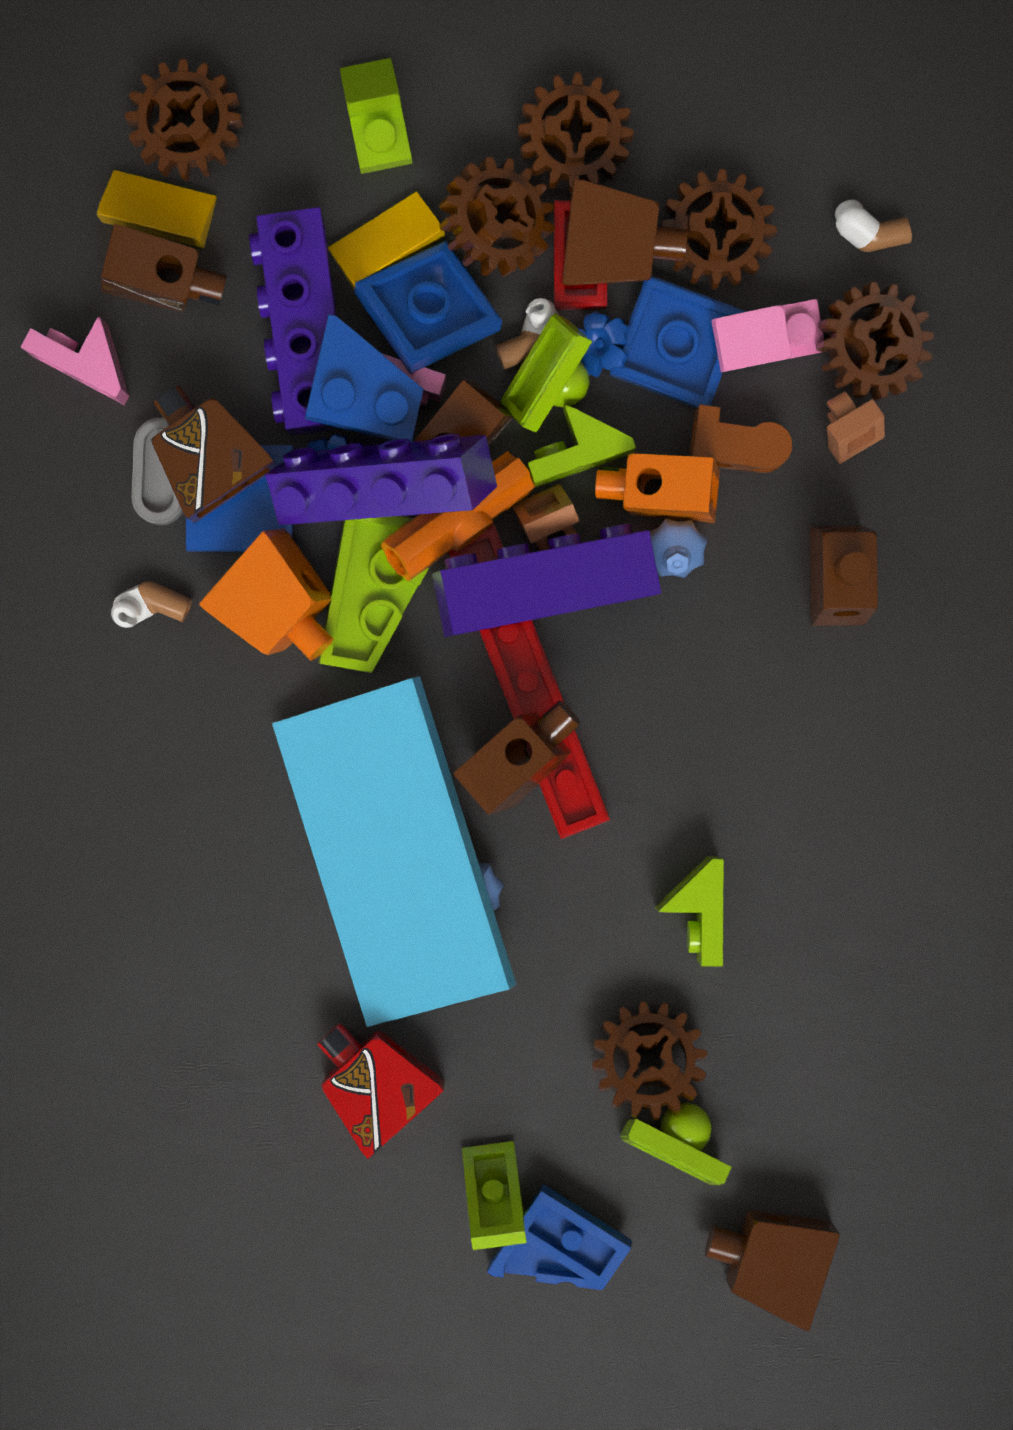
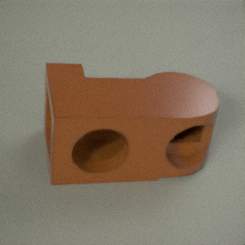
(739, 446)

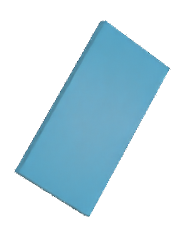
(394, 853)

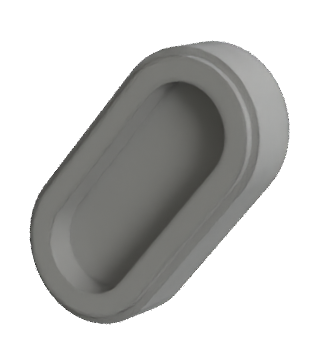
(151, 489)

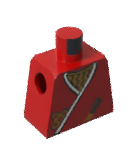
(375, 1086)

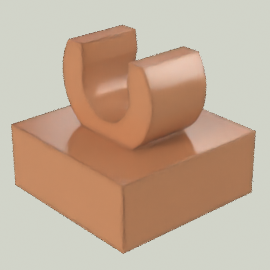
(852, 427)
(545, 515)

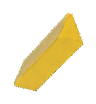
(157, 208)
(387, 239)

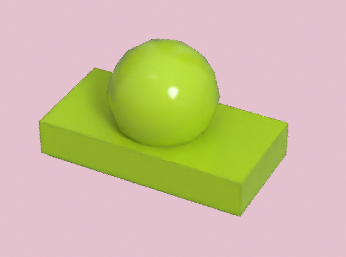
(549, 374)
(679, 1142)

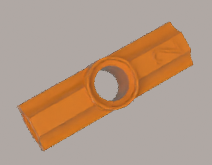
(436, 534)

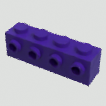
(298, 302)
(382, 479)
(545, 582)

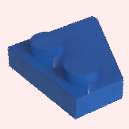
(361, 387)
(562, 1245)

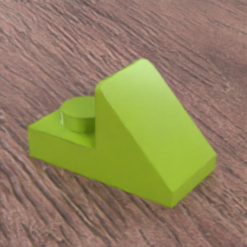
(376, 115)
(593, 446)
(701, 894)
(493, 1195)

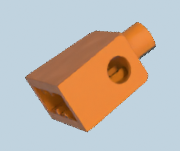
(686, 490)
(272, 597)

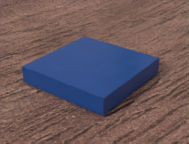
(427, 306)
(674, 343)
(240, 519)

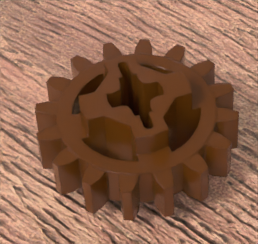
(197, 103)
(555, 134)
(474, 213)
(739, 227)
(895, 330)
(631, 1044)

